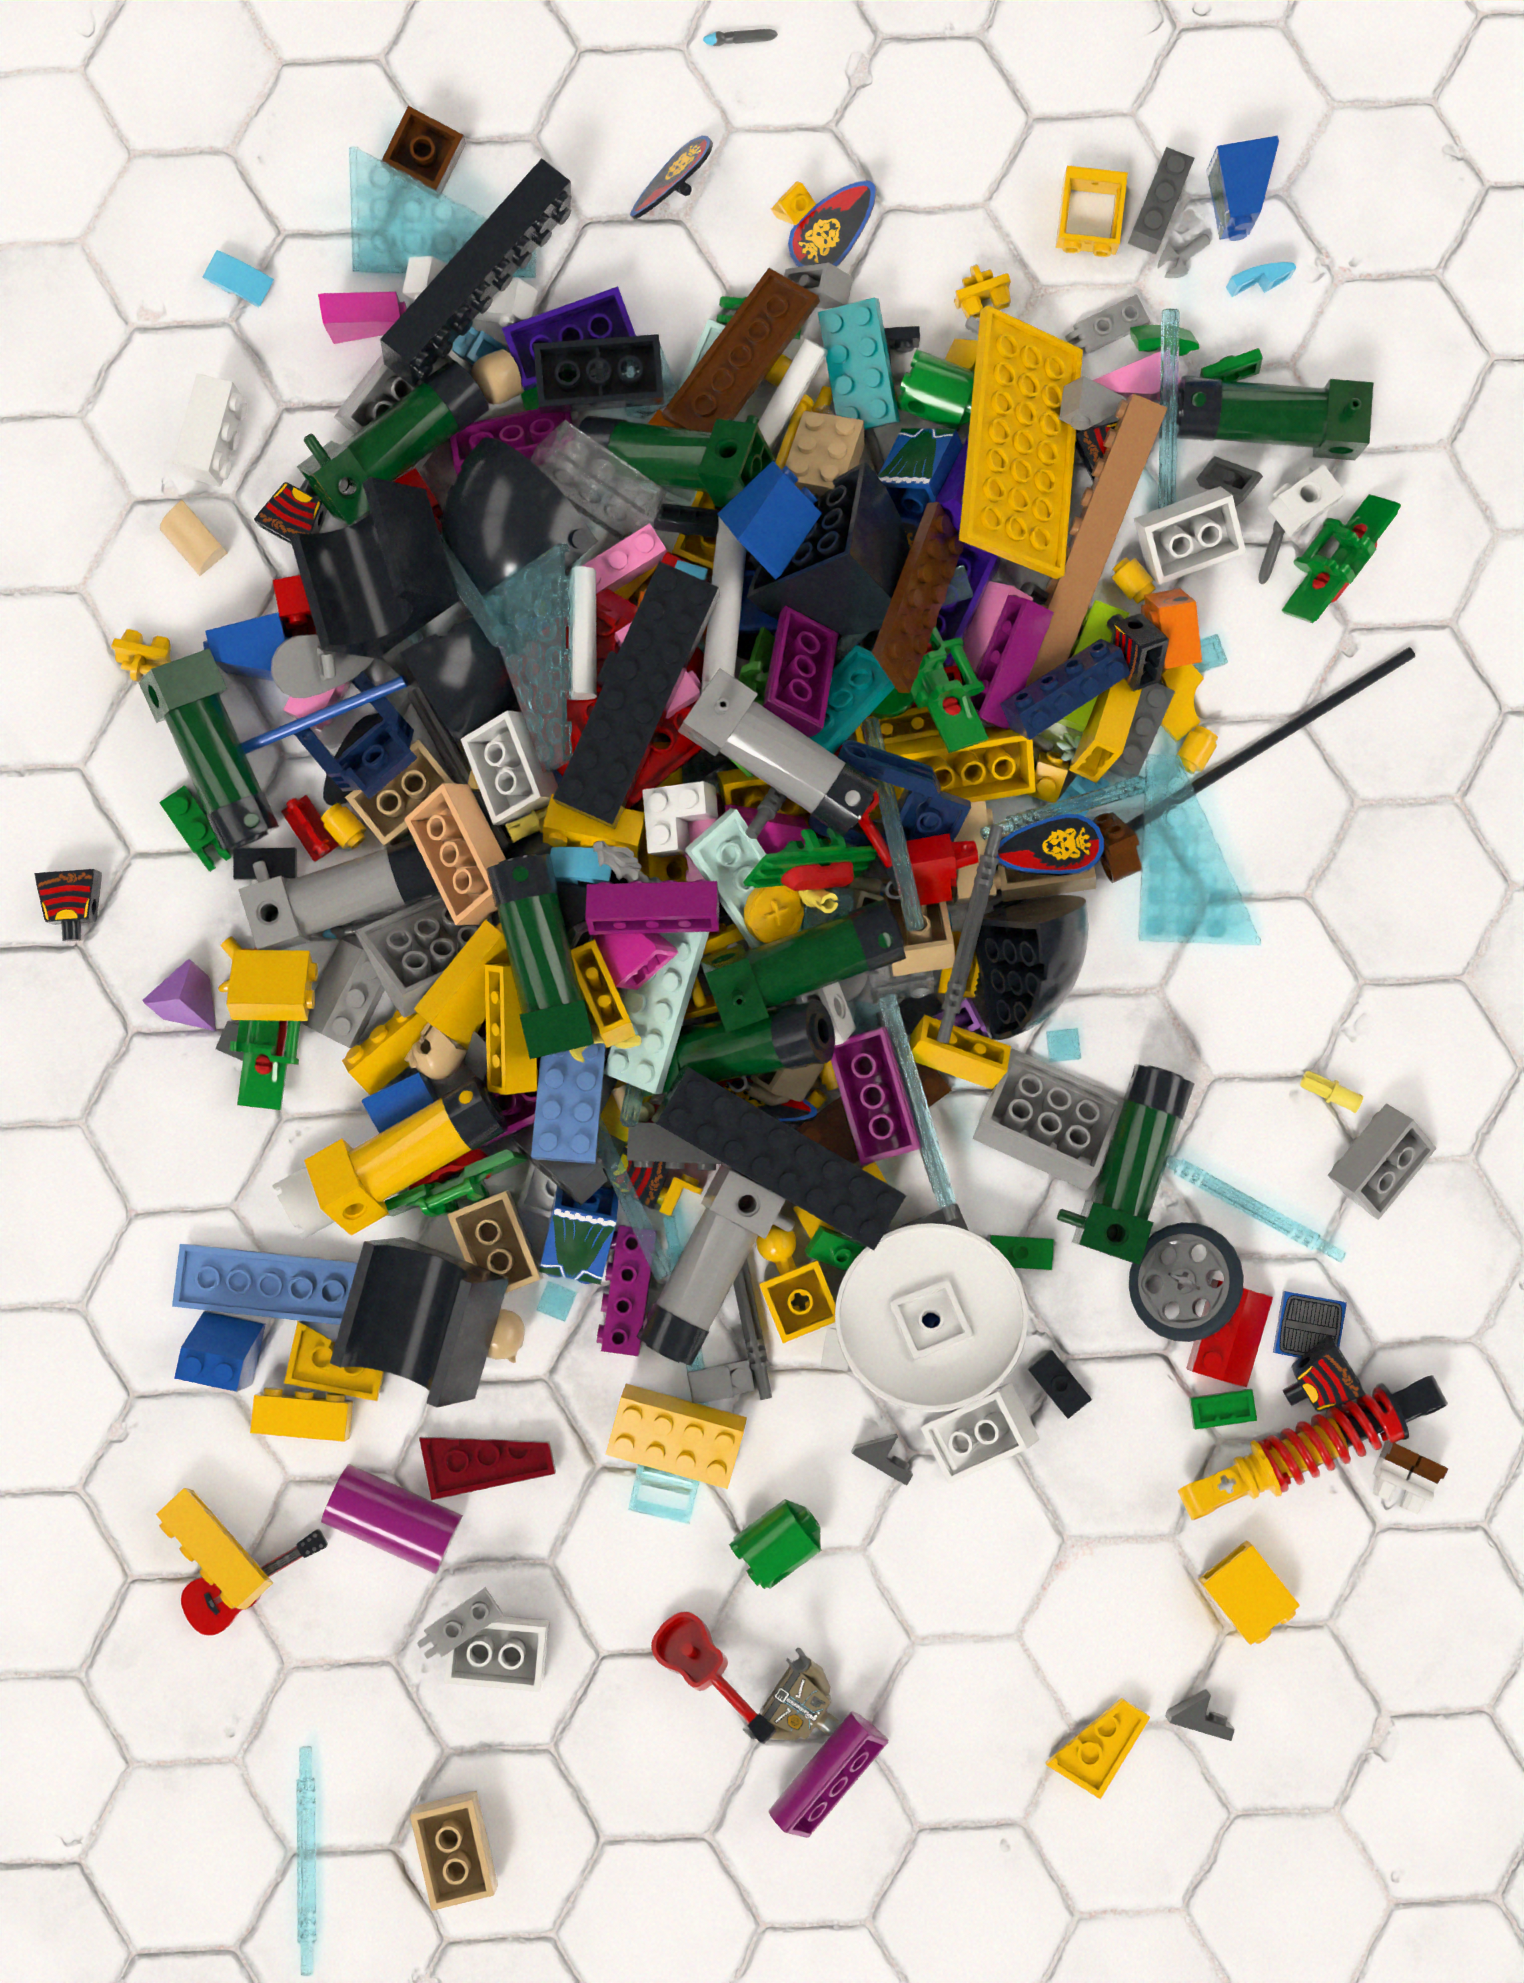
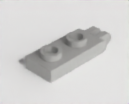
(1109, 325)
(461, 1623)

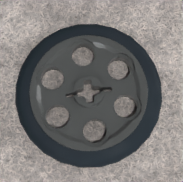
(1222, 1300)

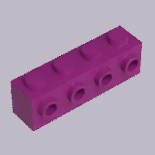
(1010, 656)
(652, 907)
(627, 1295)

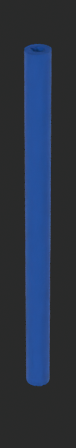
(325, 714)

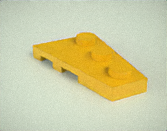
(311, 1368)
(1100, 1748)

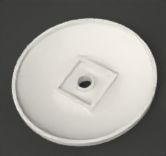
(939, 1273)

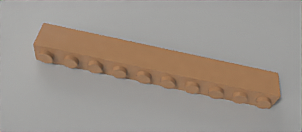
(1097, 527)

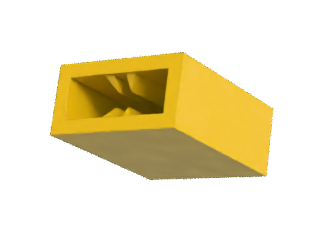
(271, 985)
(1249, 1593)

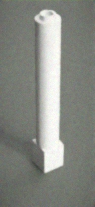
(725, 618)

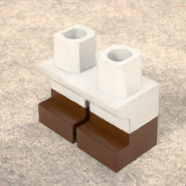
(1408, 1471)

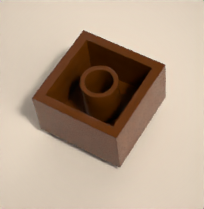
(425, 149)

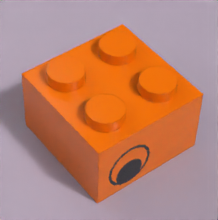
(1177, 618)

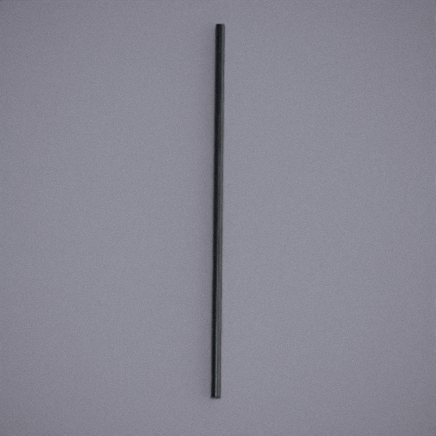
(1280, 734)

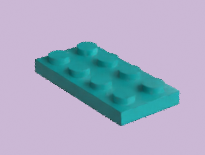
(859, 363)
(854, 692)

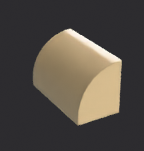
(191, 538)

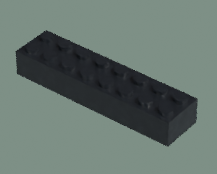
(477, 273)
(637, 695)
(778, 1157)

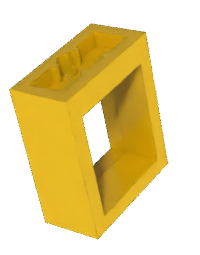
(1096, 182)

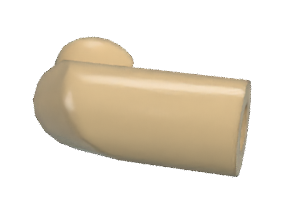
(647, 1109)

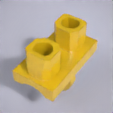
(981, 287)
(138, 657)

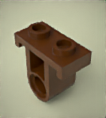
(1120, 851)

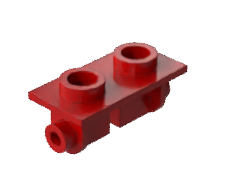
(309, 828)

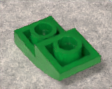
(1148, 339)

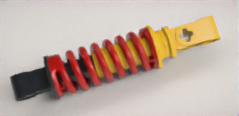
(1303, 1450)

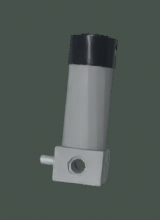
(777, 753)
(334, 895)
(710, 1264)

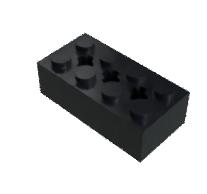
(583, 359)

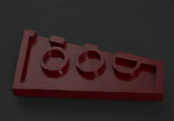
(471, 1464)

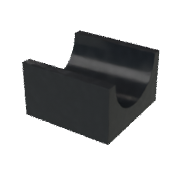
(378, 576)
(420, 1318)

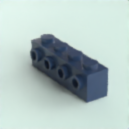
(1065, 689)

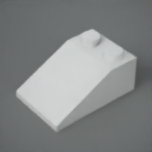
(980, 1434)

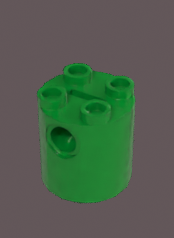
(937, 391)
(778, 1543)

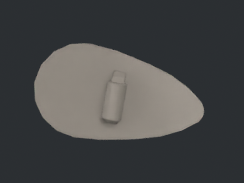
(306, 670)

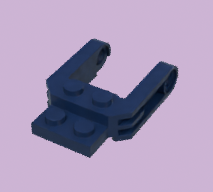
(374, 757)
(922, 805)

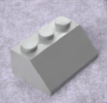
(345, 996)
(1382, 1161)

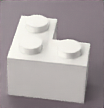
(670, 810)

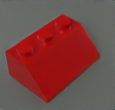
(1233, 1349)

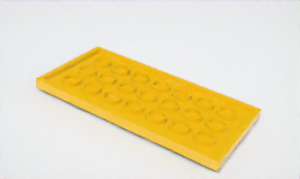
(1019, 446)

